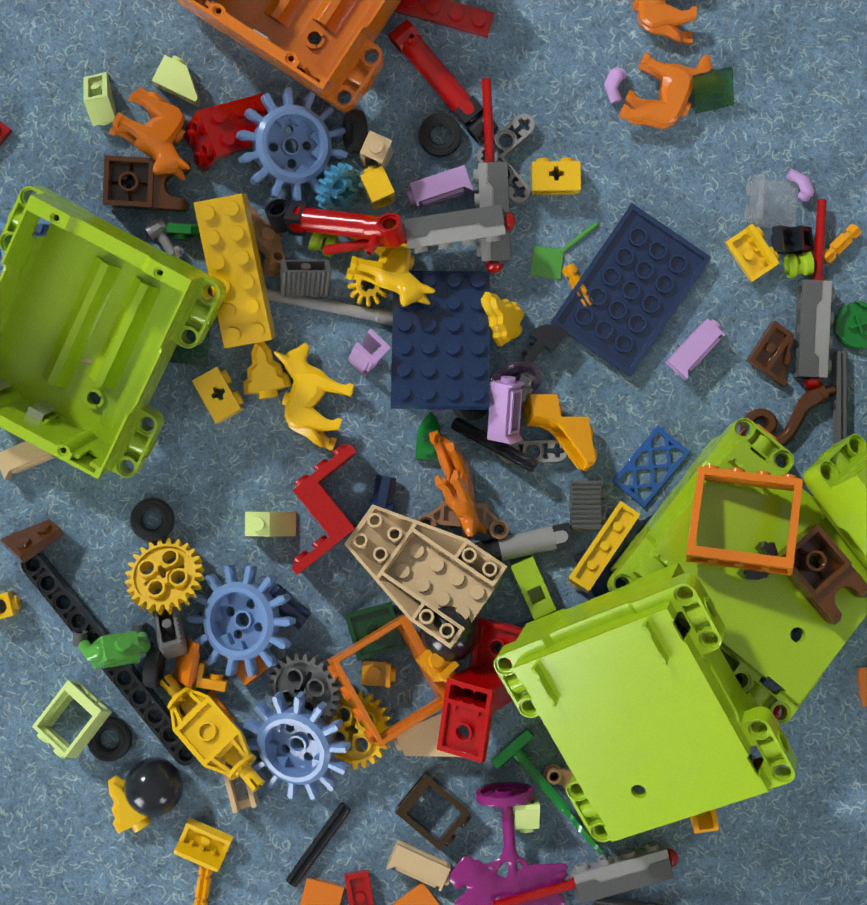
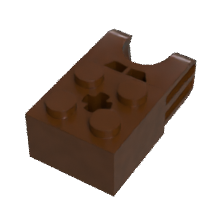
(148, 191)
(826, 576)

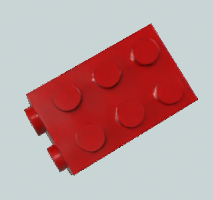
(215, 128)

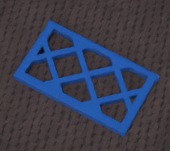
(630, 466)

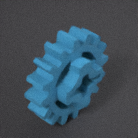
(338, 188)

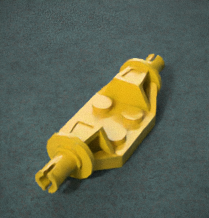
(210, 733)

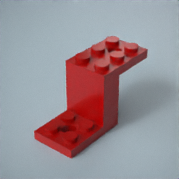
(323, 507)
(475, 695)

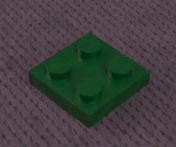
(367, 621)

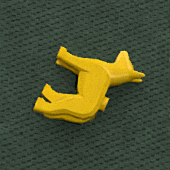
(391, 273)
(306, 392)

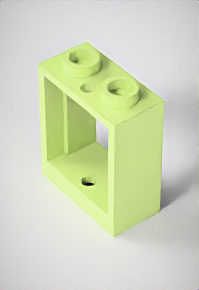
(89, 702)

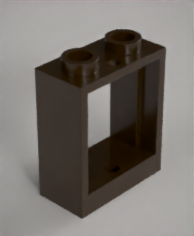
(412, 797)

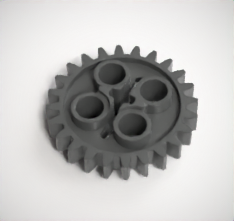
(287, 681)

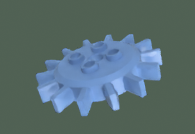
(306, 128)
(222, 626)
(294, 764)

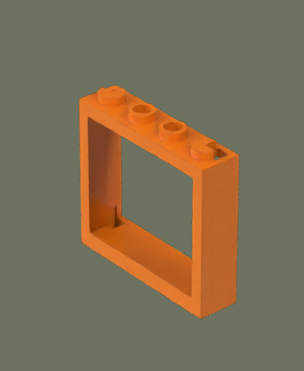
(740, 559)
(416, 648)

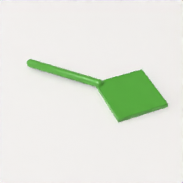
(548, 261)

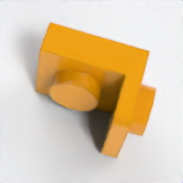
(436, 666)
(378, 673)
(212, 682)

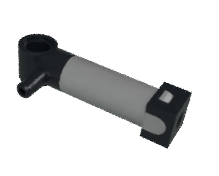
(529, 542)

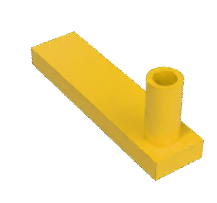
(603, 547)

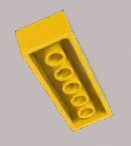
(235, 260)

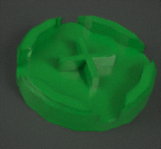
(851, 325)

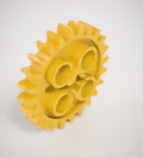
(157, 558)
(357, 754)

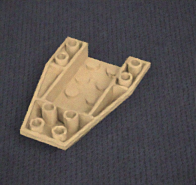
(425, 569)

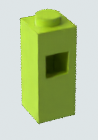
(532, 587)

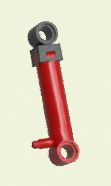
(465, 107)
(300, 219)

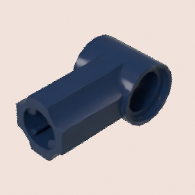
(383, 492)
(291, 608)

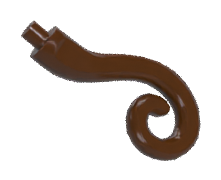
(805, 404)

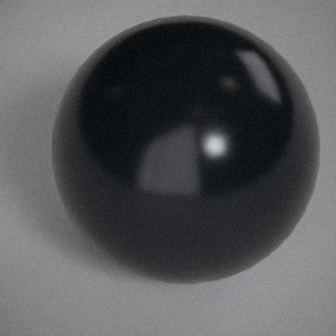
(465, 643)
(153, 787)

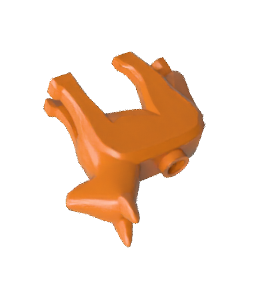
(663, 19)
(674, 93)
(157, 135)
(457, 485)

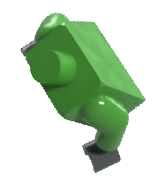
(114, 648)

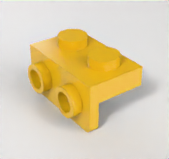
(752, 252)
(203, 845)

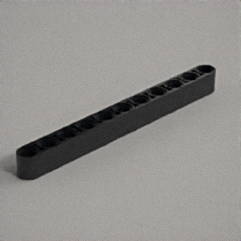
(92, 625)

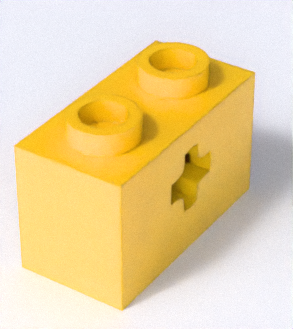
(544, 184)
(377, 187)
(206, 387)

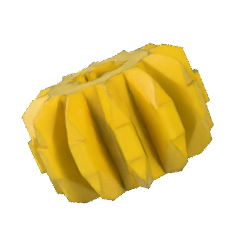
(370, 294)

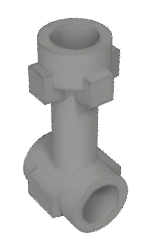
(158, 230)

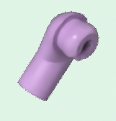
(612, 82)
(804, 183)

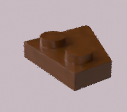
(773, 353)
(32, 540)

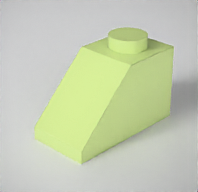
(176, 79)
(99, 99)
(270, 523)
(527, 816)

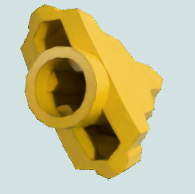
(503, 318)
(264, 374)
(124, 815)

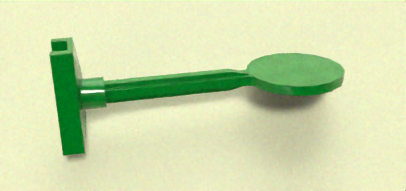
(515, 751)

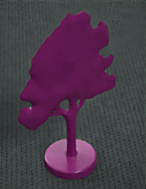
(484, 883)

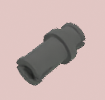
(527, 388)

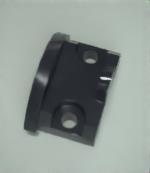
(763, 548)

